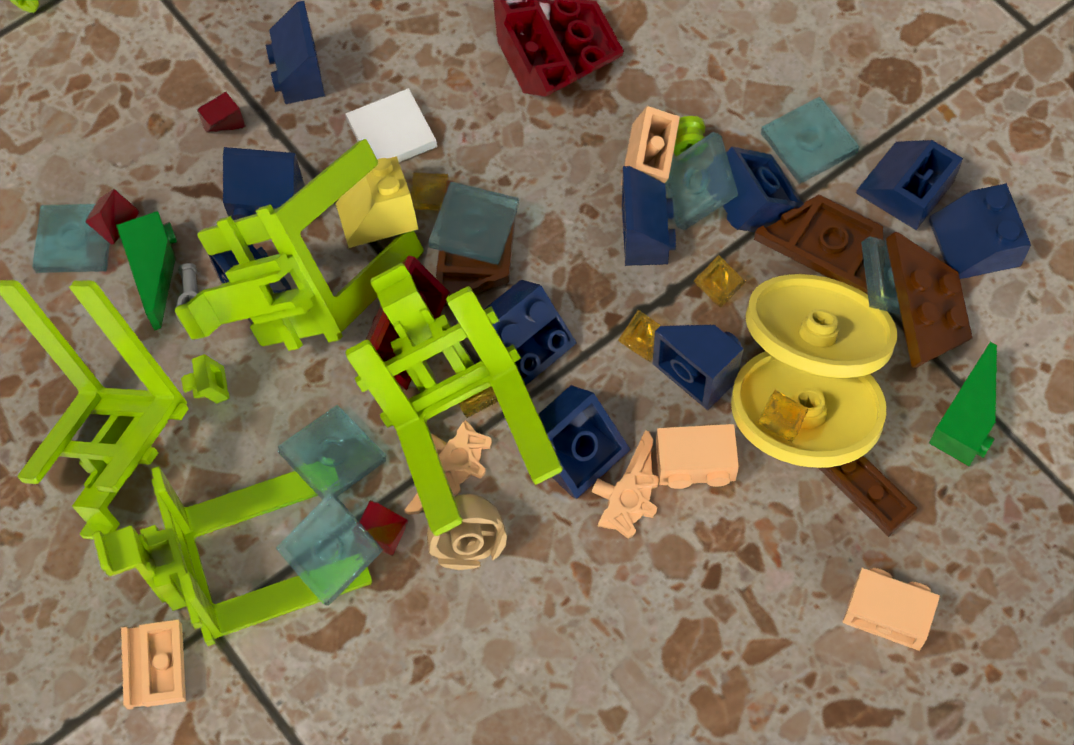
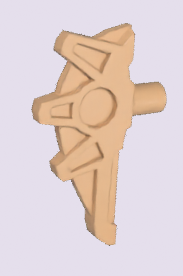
(459, 460)
(631, 494)

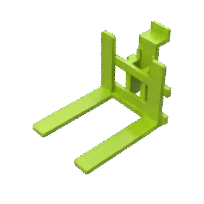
(311, 306)
(421, 339)
(135, 414)
(174, 567)

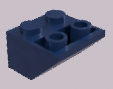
(911, 180)
(532, 326)

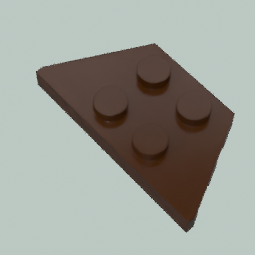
(823, 239)
(460, 271)
(928, 301)

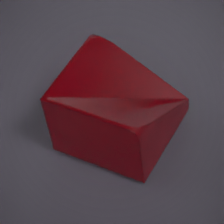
(221, 114)
(109, 212)
(383, 526)

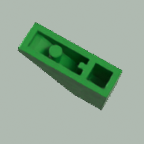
(151, 260)
(972, 413)

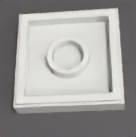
(393, 127)

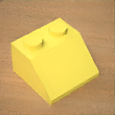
(377, 205)

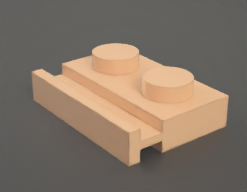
(153, 664)

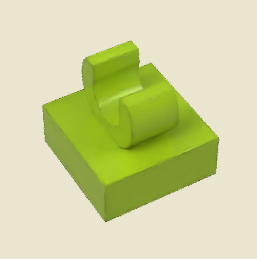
(207, 380)

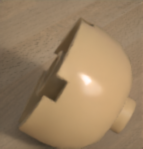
(476, 538)

